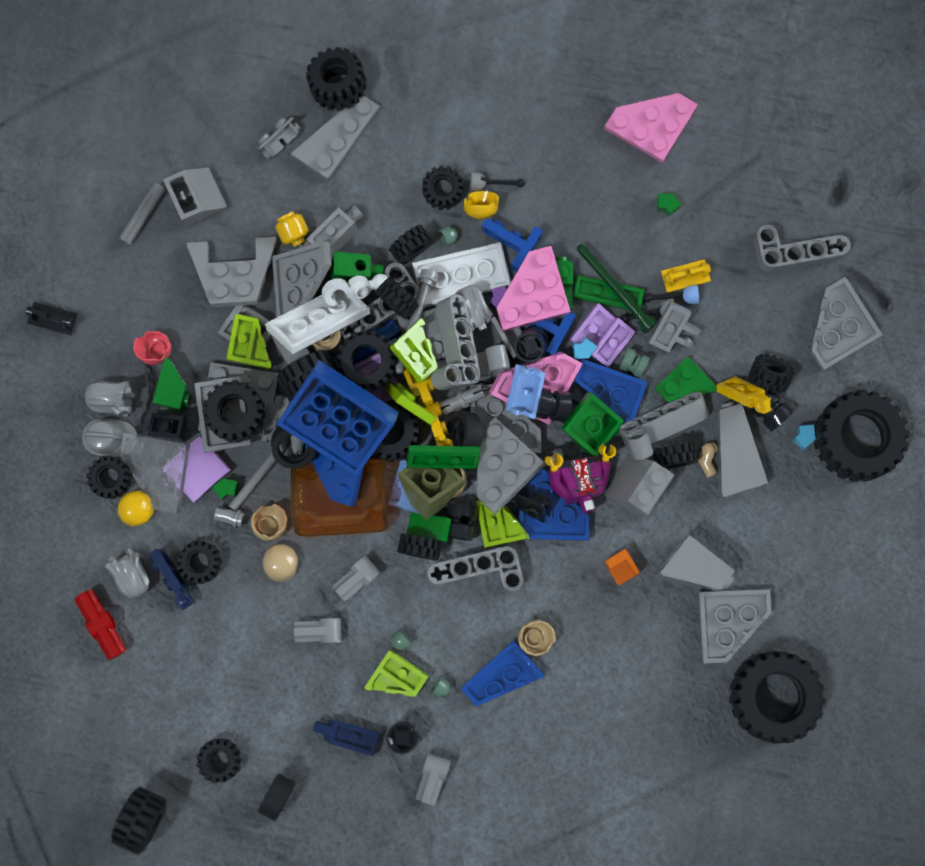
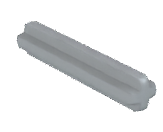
(142, 213)

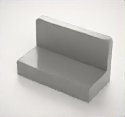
(335, 229)
(506, 337)

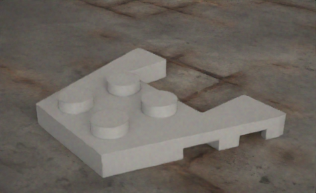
(234, 281)

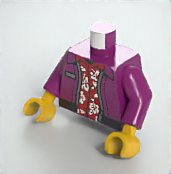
(581, 479)

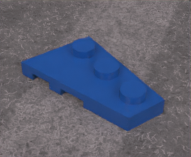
(615, 389)
(501, 675)

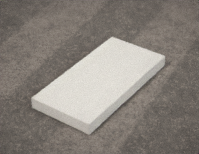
(477, 266)
(315, 320)

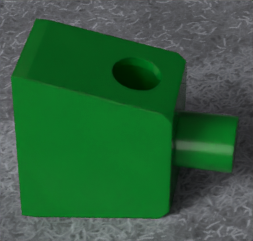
(345, 264)

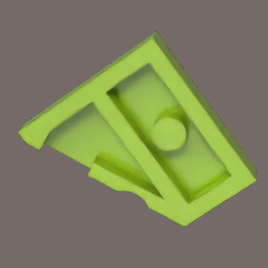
(247, 343)
(499, 528)
(397, 676)

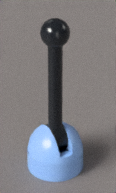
(689, 294)

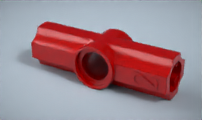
(100, 624)

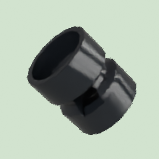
(531, 344)
(554, 405)
(780, 414)
(464, 529)
(402, 737)

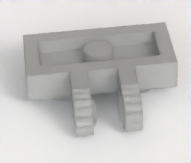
(670, 326)

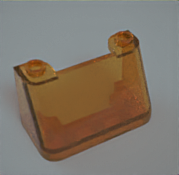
(318, 515)

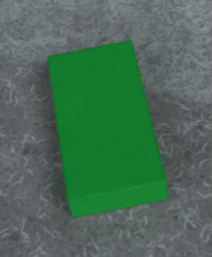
(434, 527)

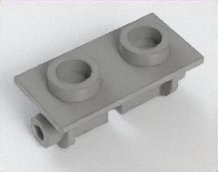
(283, 130)

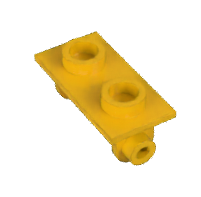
(686, 275)

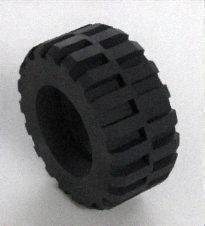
(885, 418)
(809, 697)

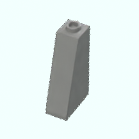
(737, 454)

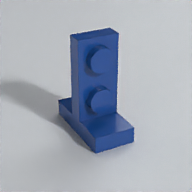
(512, 240)
(555, 332)

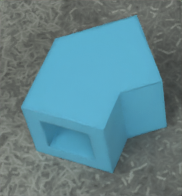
(583, 348)
(805, 436)

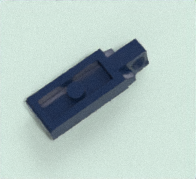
(173, 579)
(349, 736)

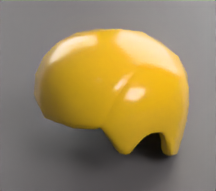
(481, 204)
(135, 508)

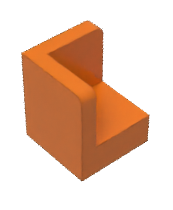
(621, 567)

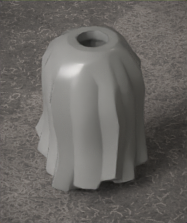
(477, 308)
(110, 397)
(128, 574)

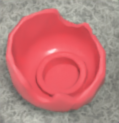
(152, 347)

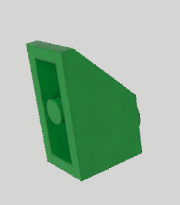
(171, 389)

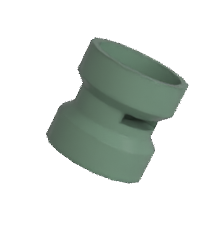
(639, 365)

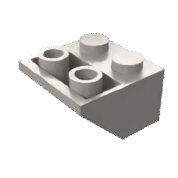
(195, 195)

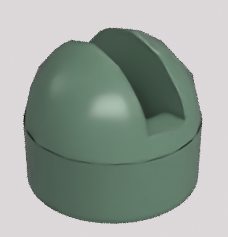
(447, 235)
(400, 640)
(440, 688)

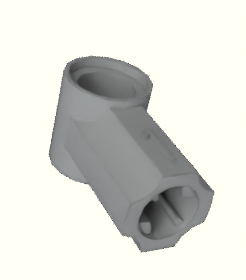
(269, 426)
(360, 575)
(324, 631)
(434, 774)

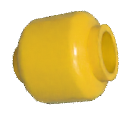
(292, 229)

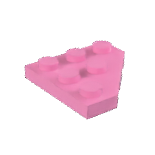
(652, 123)
(534, 292)
(559, 375)

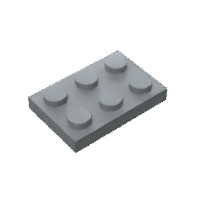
(232, 413)

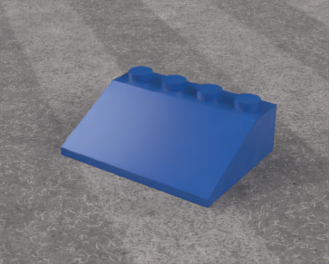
(337, 418)

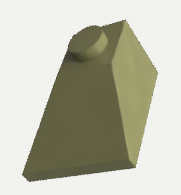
(430, 488)

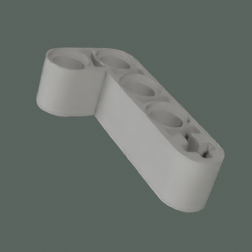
(802, 249)
(376, 307)
(458, 346)
(490, 362)
(661, 423)
(474, 570)

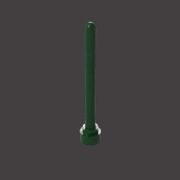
(644, 320)

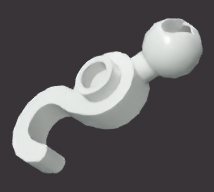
(356, 288)

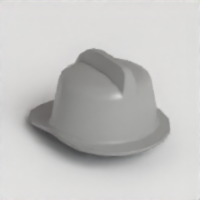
(105, 436)

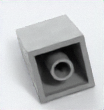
(638, 485)
(696, 567)

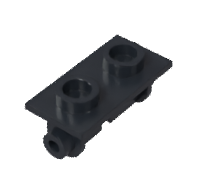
(51, 318)
(534, 506)

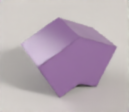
(497, 294)

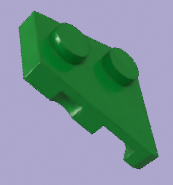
(684, 380)

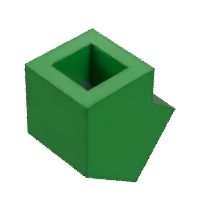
(667, 203)
(226, 488)

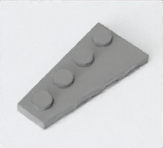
(334, 140)

